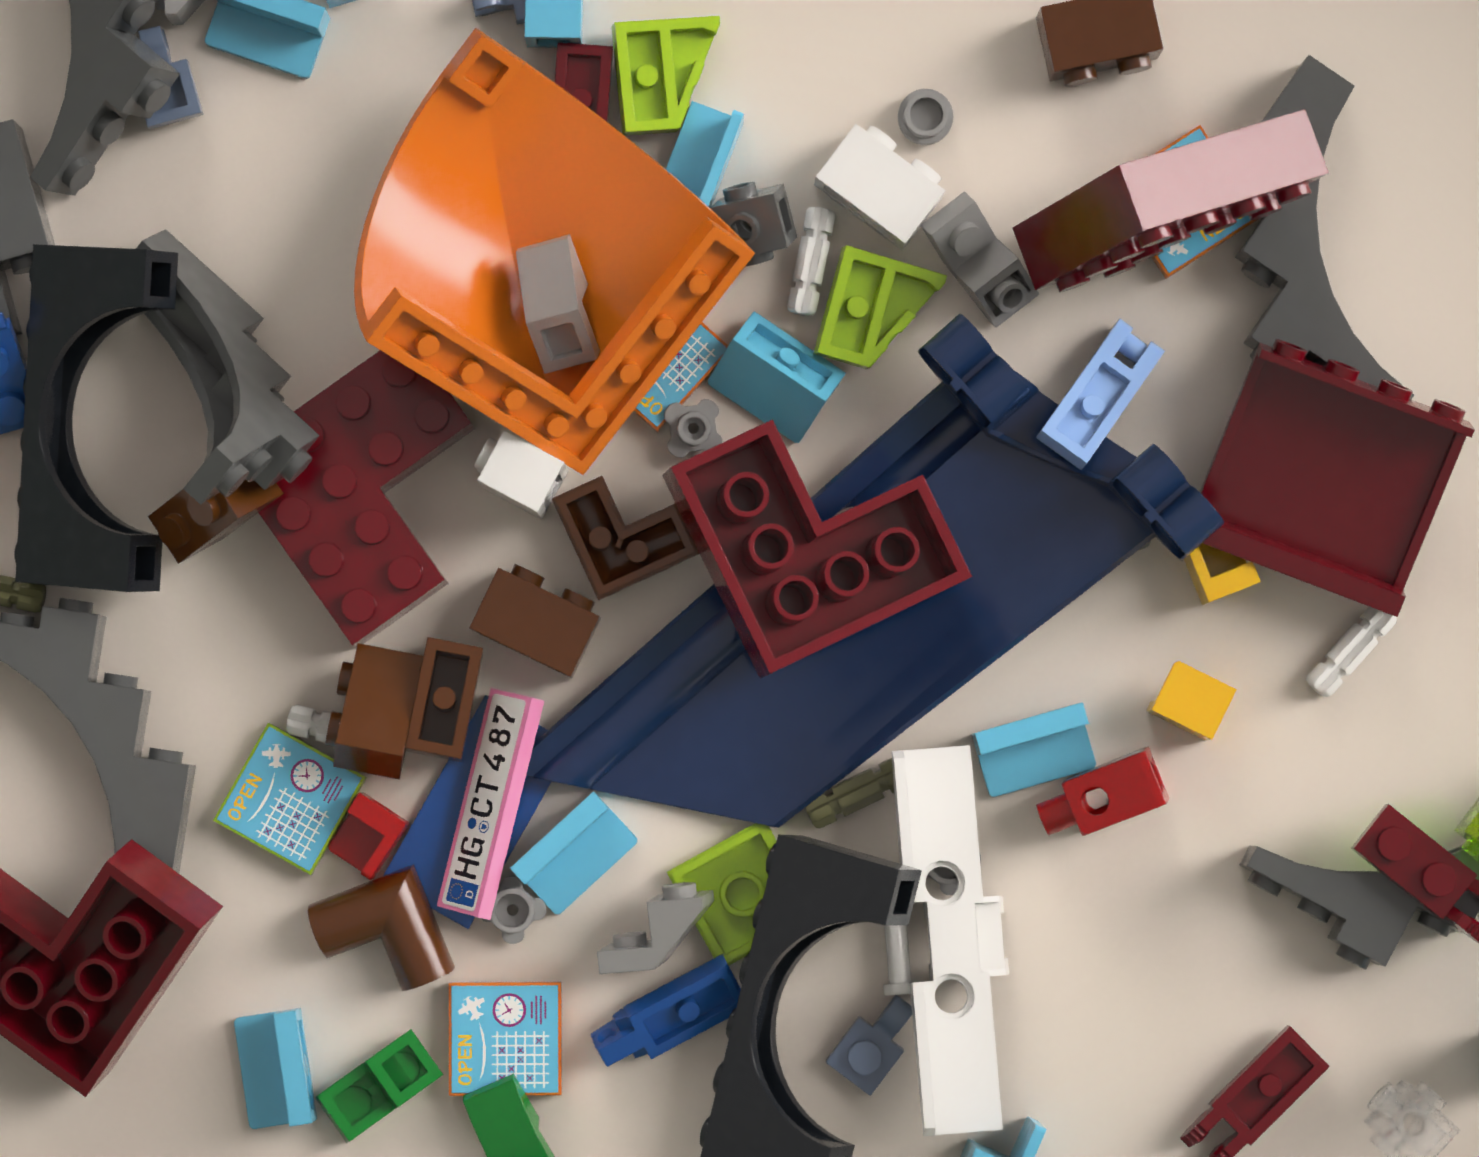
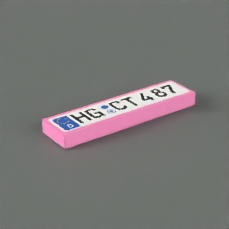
(490, 803)

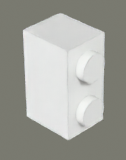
(880, 185)
(520, 473)

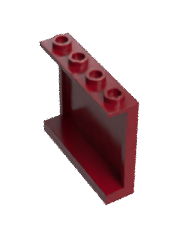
(1331, 475)

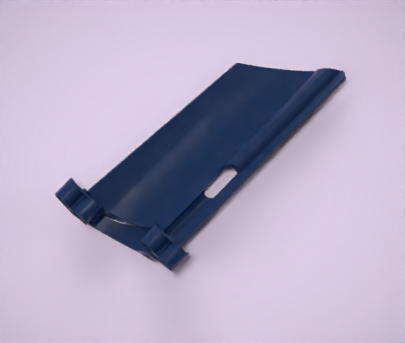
(709, 736)

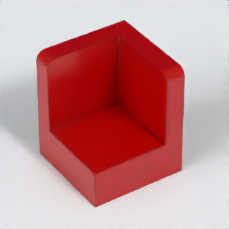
(368, 835)

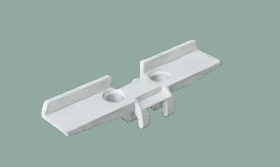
(965, 942)

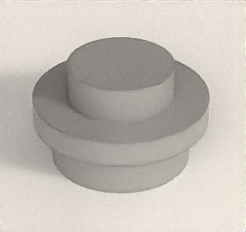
(925, 116)

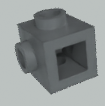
(765, 211)

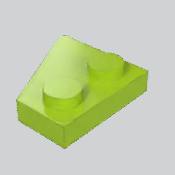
(659, 69)
(870, 305)

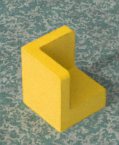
(1218, 573)
(1192, 701)

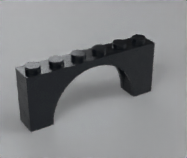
(62, 525)
(807, 896)

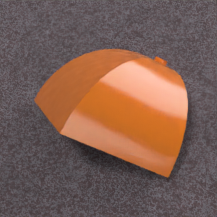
(511, 163)

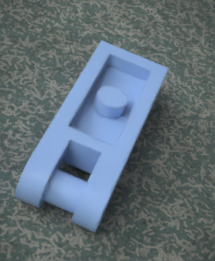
(1099, 395)

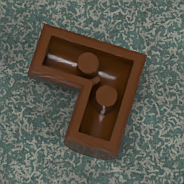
(616, 553)
(387, 909)

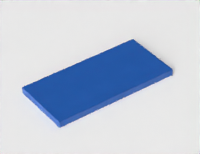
(433, 830)

